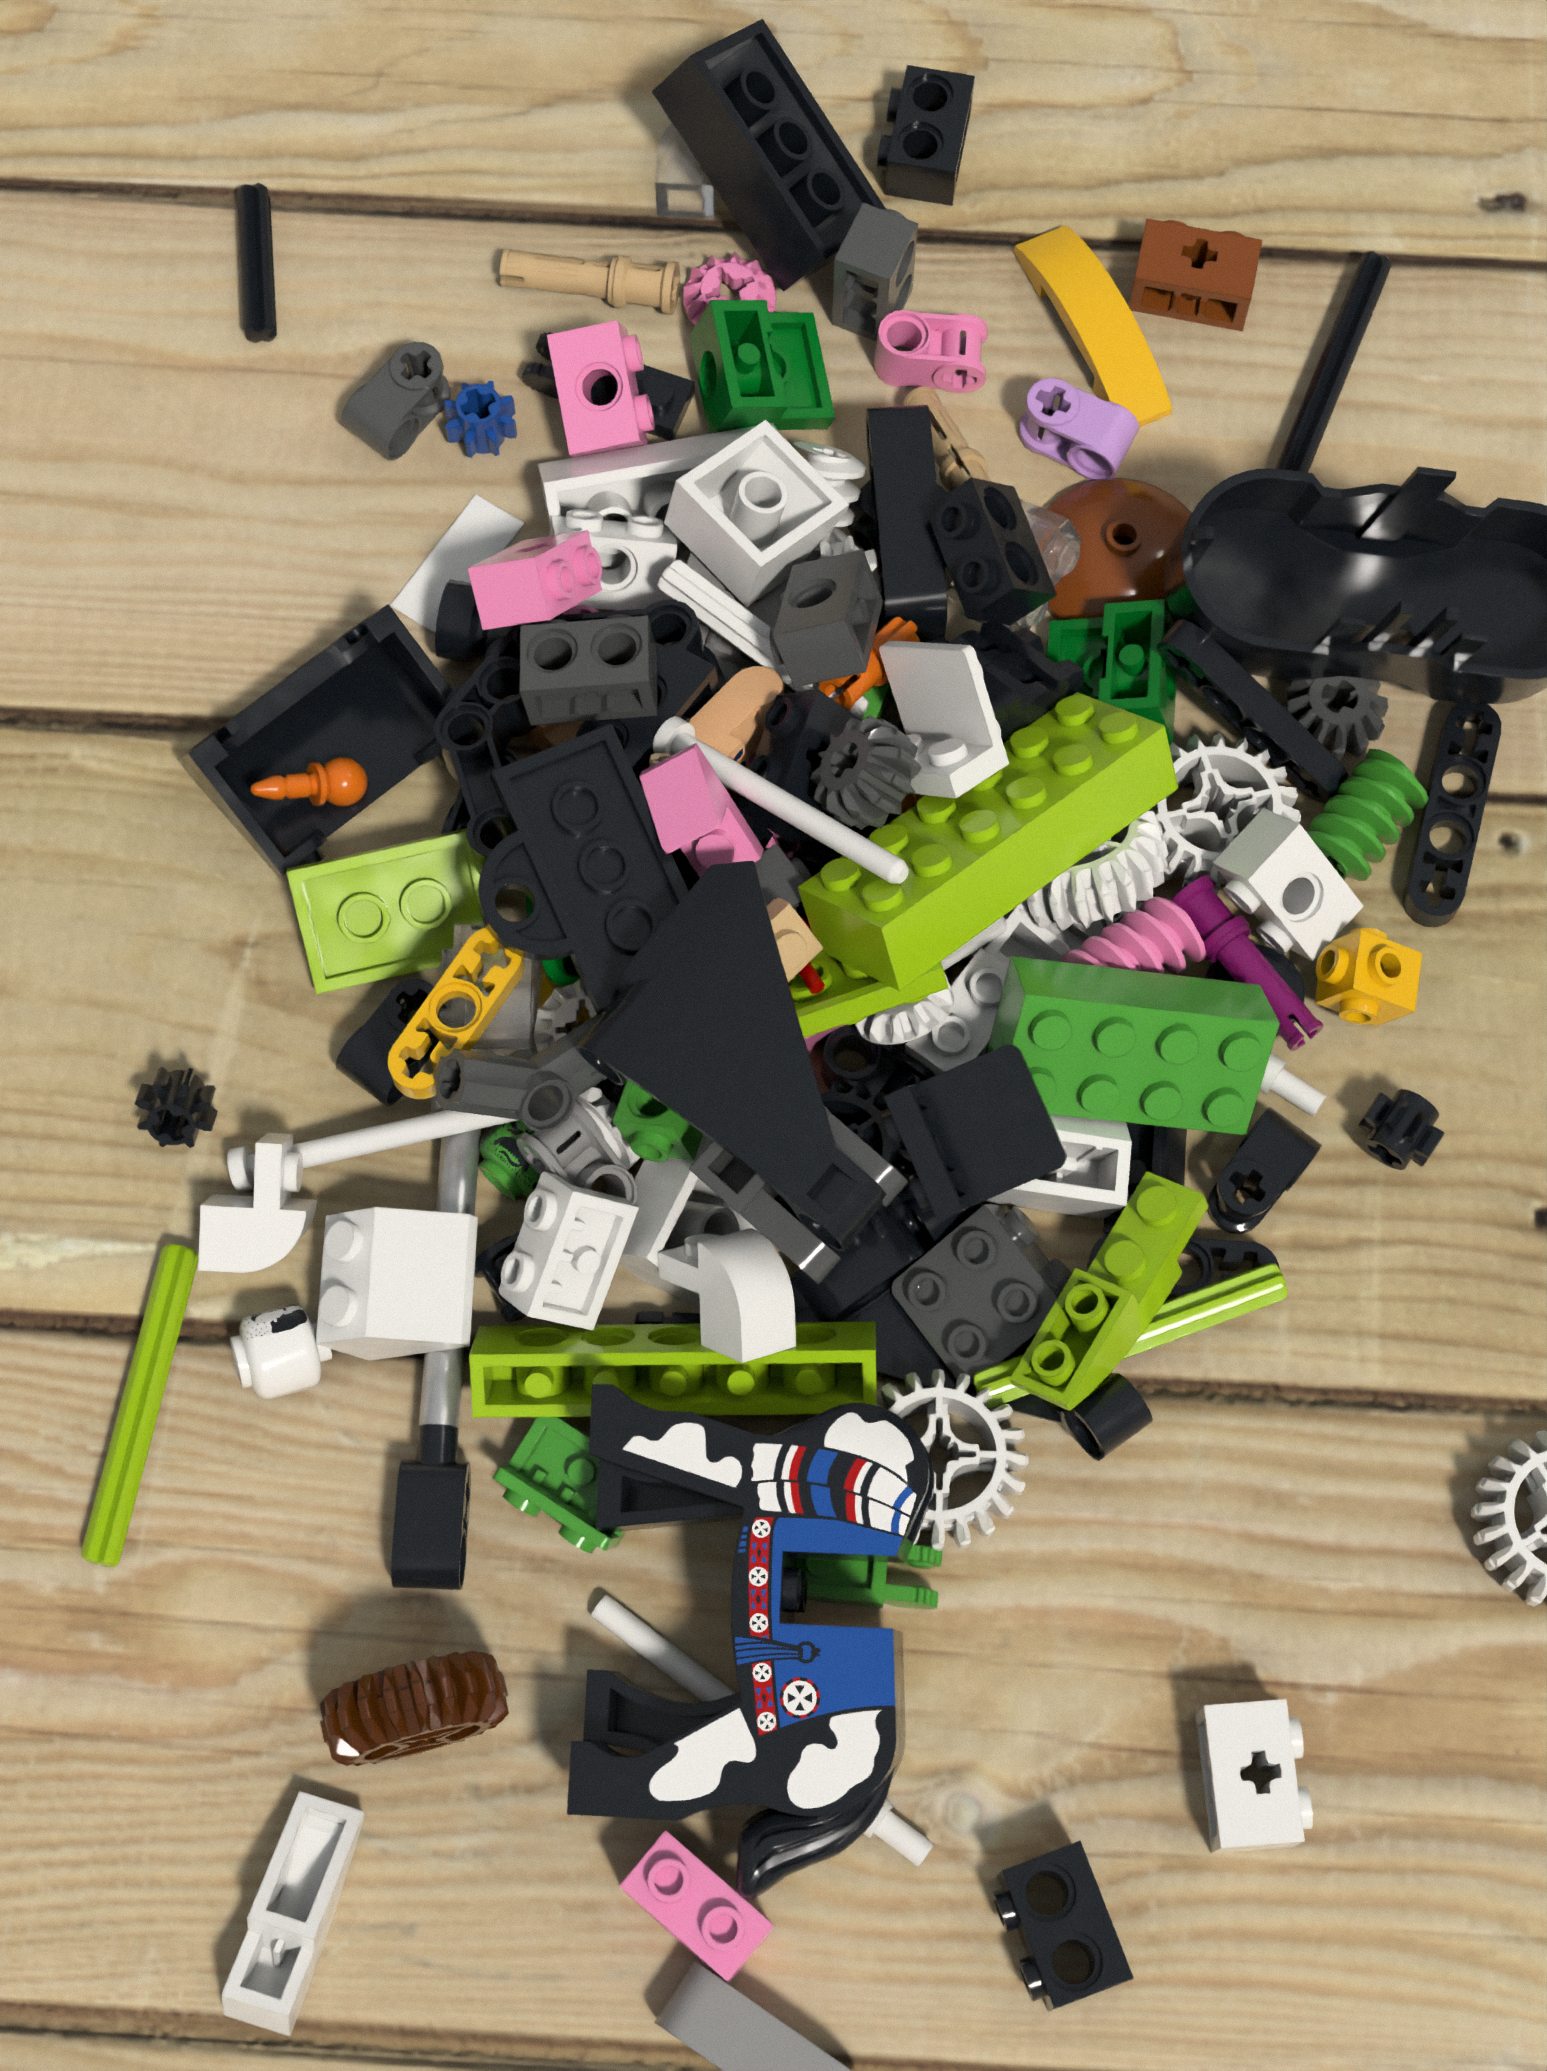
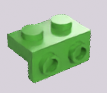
(560, 1478)

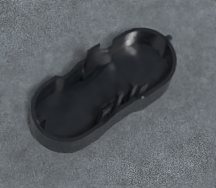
(1405, 571)

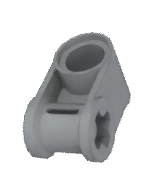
(578, 1155)

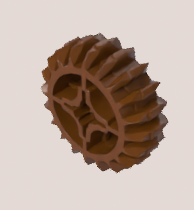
(413, 1708)

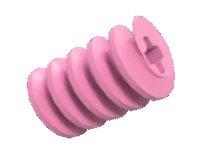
(1144, 941)

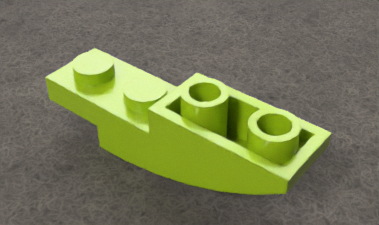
(1116, 1299)

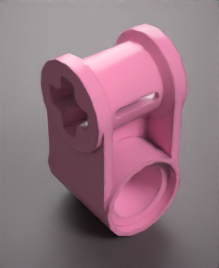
(934, 351)

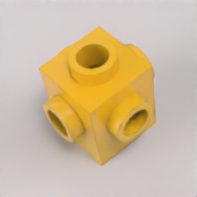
(1368, 977)

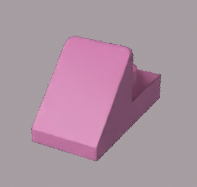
(697, 812)

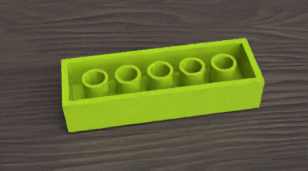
(980, 855)

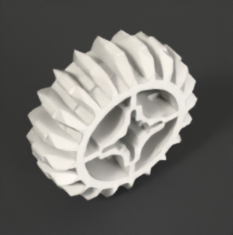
(1210, 772)
(1105, 879)
(967, 1457)
(1514, 1549)

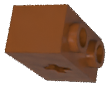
(1195, 274)

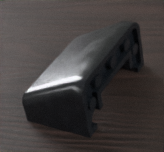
(357, 699)

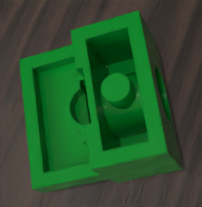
(760, 368)
(1127, 650)

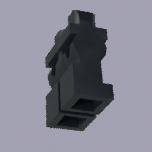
(1018, 675)

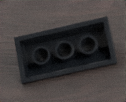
(767, 150)

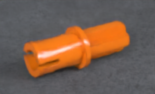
(857, 685)

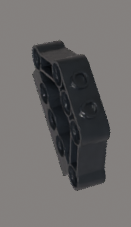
(480, 713)

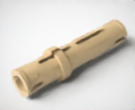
(966, 457)

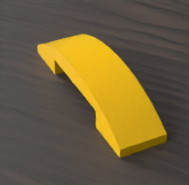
(1097, 320)

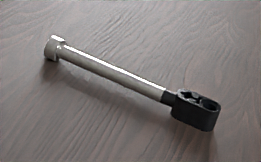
(436, 1487)

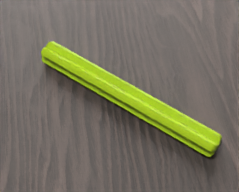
(1173, 1321)
(139, 1406)

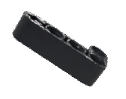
(906, 545)

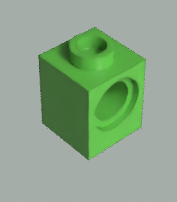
(653, 1128)

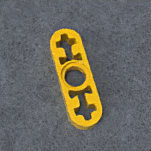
(416, 1043)

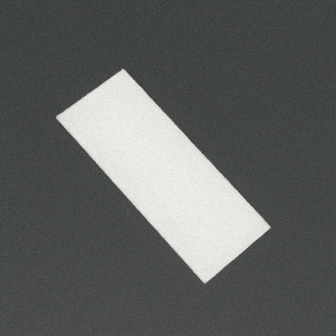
(473, 536)

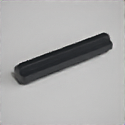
(256, 263)

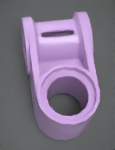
(1079, 433)

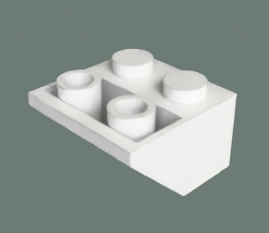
(1092, 1178)

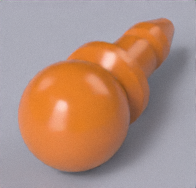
(338, 782)

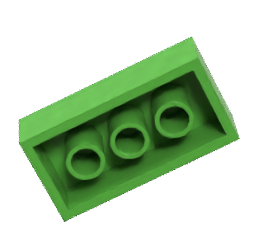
(1138, 1043)

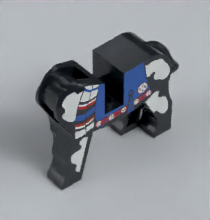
(815, 1703)

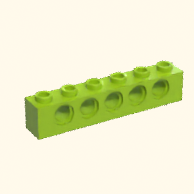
(667, 1369)

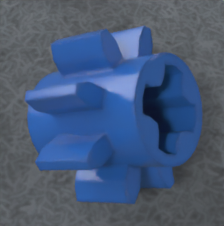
(480, 419)

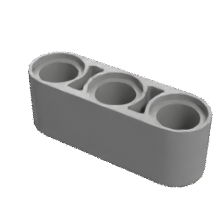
(735, 2030)

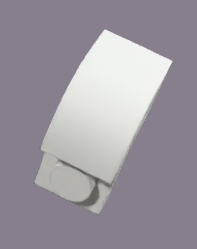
(259, 1229)
(741, 1292)

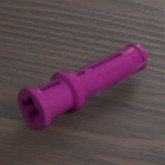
(1228, 943)

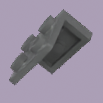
(982, 1289)

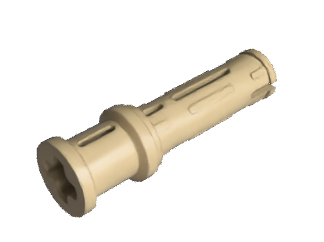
(617, 281)

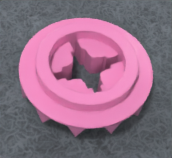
(738, 273)

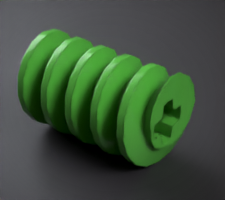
(1367, 814)

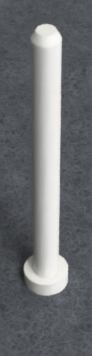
(678, 734)
(364, 1141)

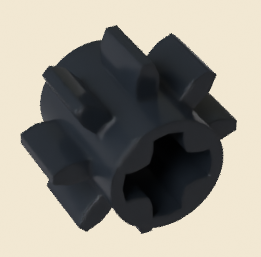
(176, 1107)
(1401, 1129)

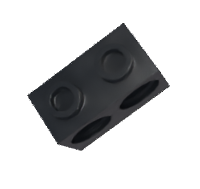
(930, 135)
(990, 552)
(1079, 1921)

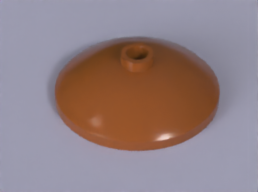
(1108, 569)

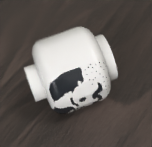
(278, 1352)

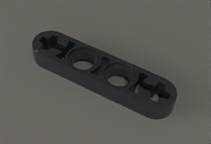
(1251, 710)
(1451, 812)

